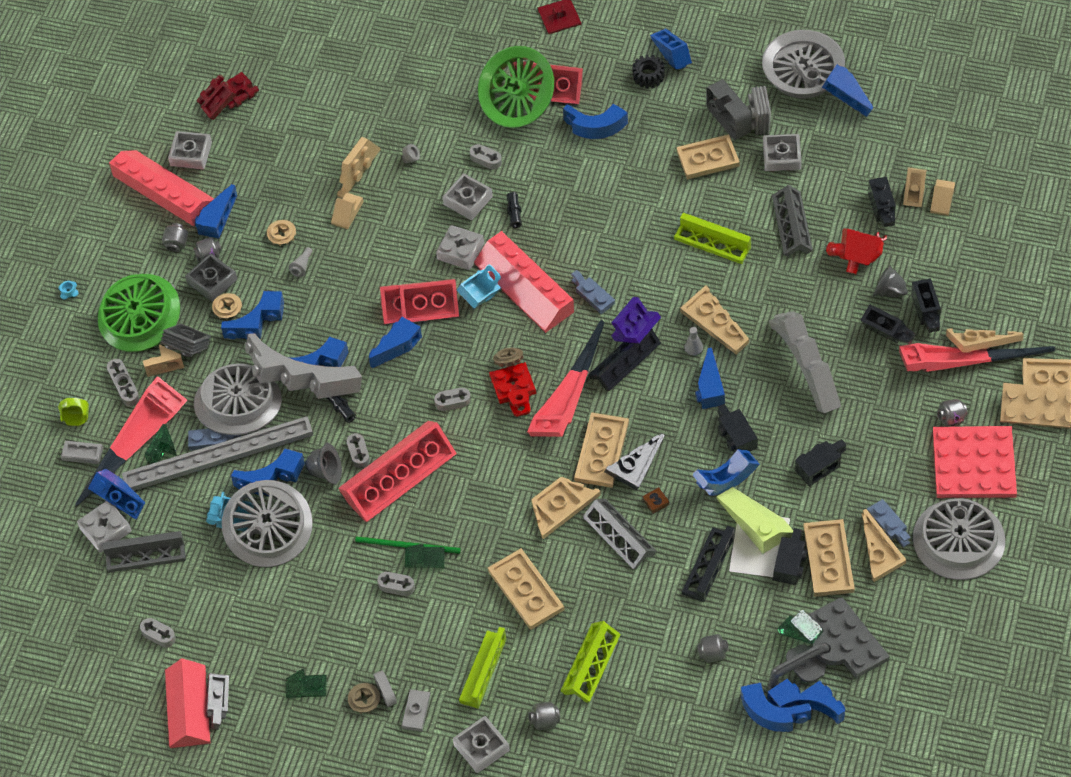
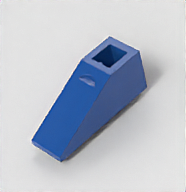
(399, 340)
(117, 492)

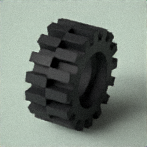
(648, 79)

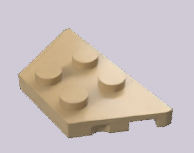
(356, 163)
(560, 503)

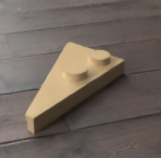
(981, 339)
(882, 552)

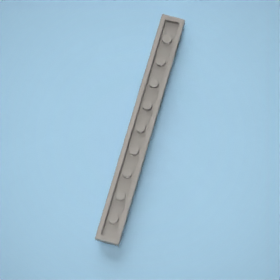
(218, 454)

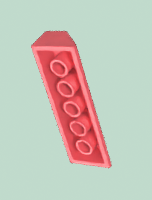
(159, 185)
(525, 282)
(397, 470)

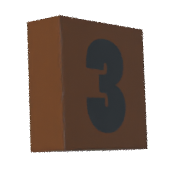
(655, 500)

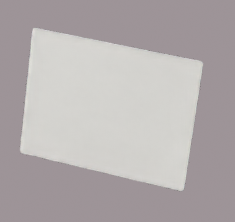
(748, 558)

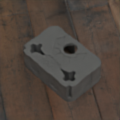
(728, 109)

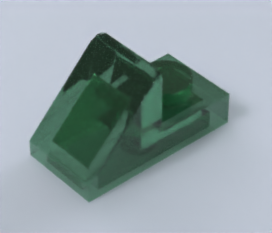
(161, 443)
(424, 557)
(801, 627)
(305, 685)

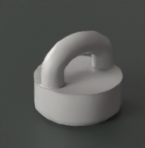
(410, 153)

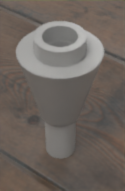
(299, 265)
(693, 344)

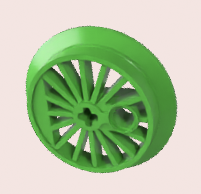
(493, 76)
(138, 311)

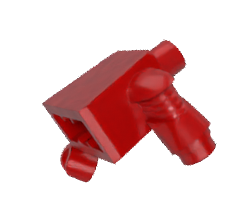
(857, 248)

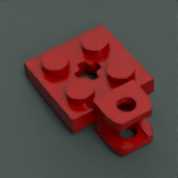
(515, 394)

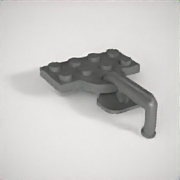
(843, 641)

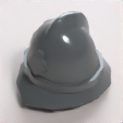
(890, 284)
(325, 464)

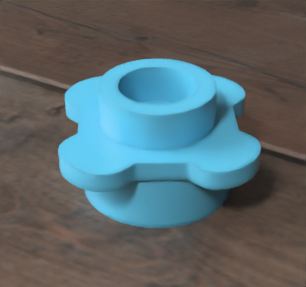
(68, 285)

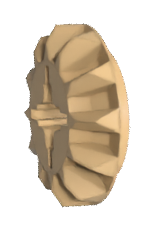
(286, 227)
(230, 300)

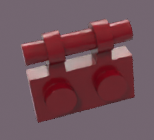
(240, 85)
(216, 101)

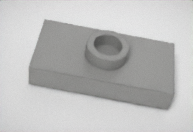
(82, 452)
(416, 710)

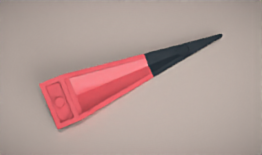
(934, 358)
(560, 407)
(154, 408)

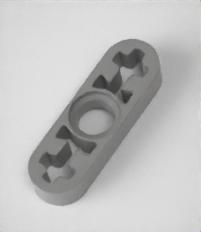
(123, 389)

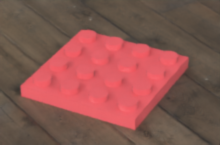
(974, 462)

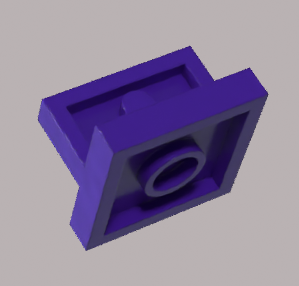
(634, 322)

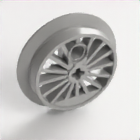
(811, 70)
(242, 395)
(283, 494)
(959, 564)

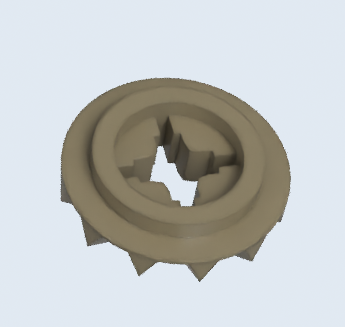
(508, 357)
(369, 691)

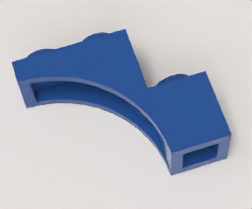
(269, 309)
(330, 354)
(286, 467)
(818, 696)

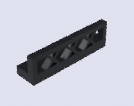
(624, 360)
(713, 565)

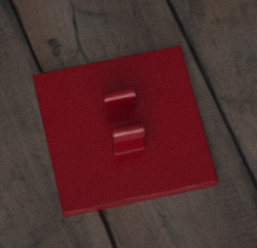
(559, 16)

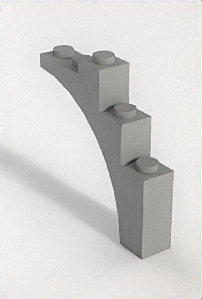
(804, 348)
(296, 375)

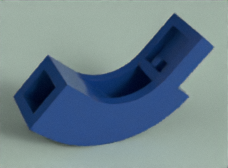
(596, 126)
(728, 475)
(771, 716)

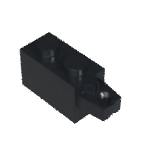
(882, 201)
(926, 304)
(887, 325)
(736, 430)
(819, 461)
(789, 559)

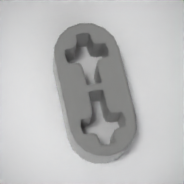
(486, 155)
(452, 399)
(362, 449)
(396, 583)
(156, 636)
(385, 688)

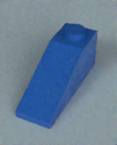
(672, 48)
(846, 88)
(215, 214)
(710, 387)

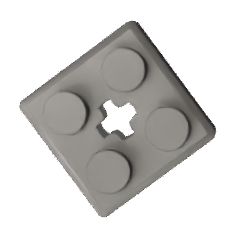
(759, 110)
(190, 150)
(782, 152)
(467, 196)
(460, 247)
(93, 525)
(485, 733)

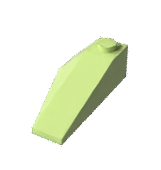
(755, 520)

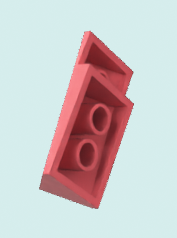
(566, 83)
(419, 301)
(187, 704)

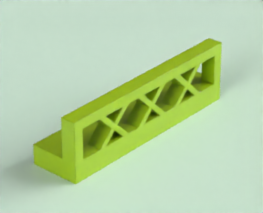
(702, 228)
(588, 652)
(483, 668)

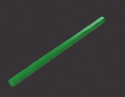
(402, 544)

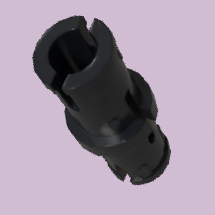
(514, 210)
(341, 406)

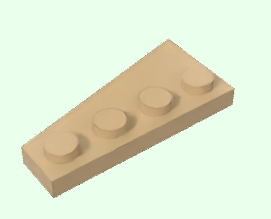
(712, 318)

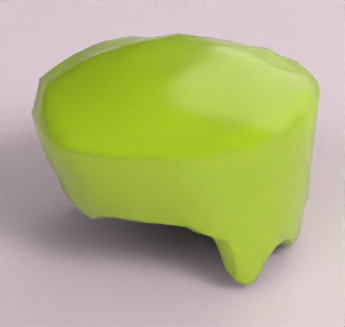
(74, 411)

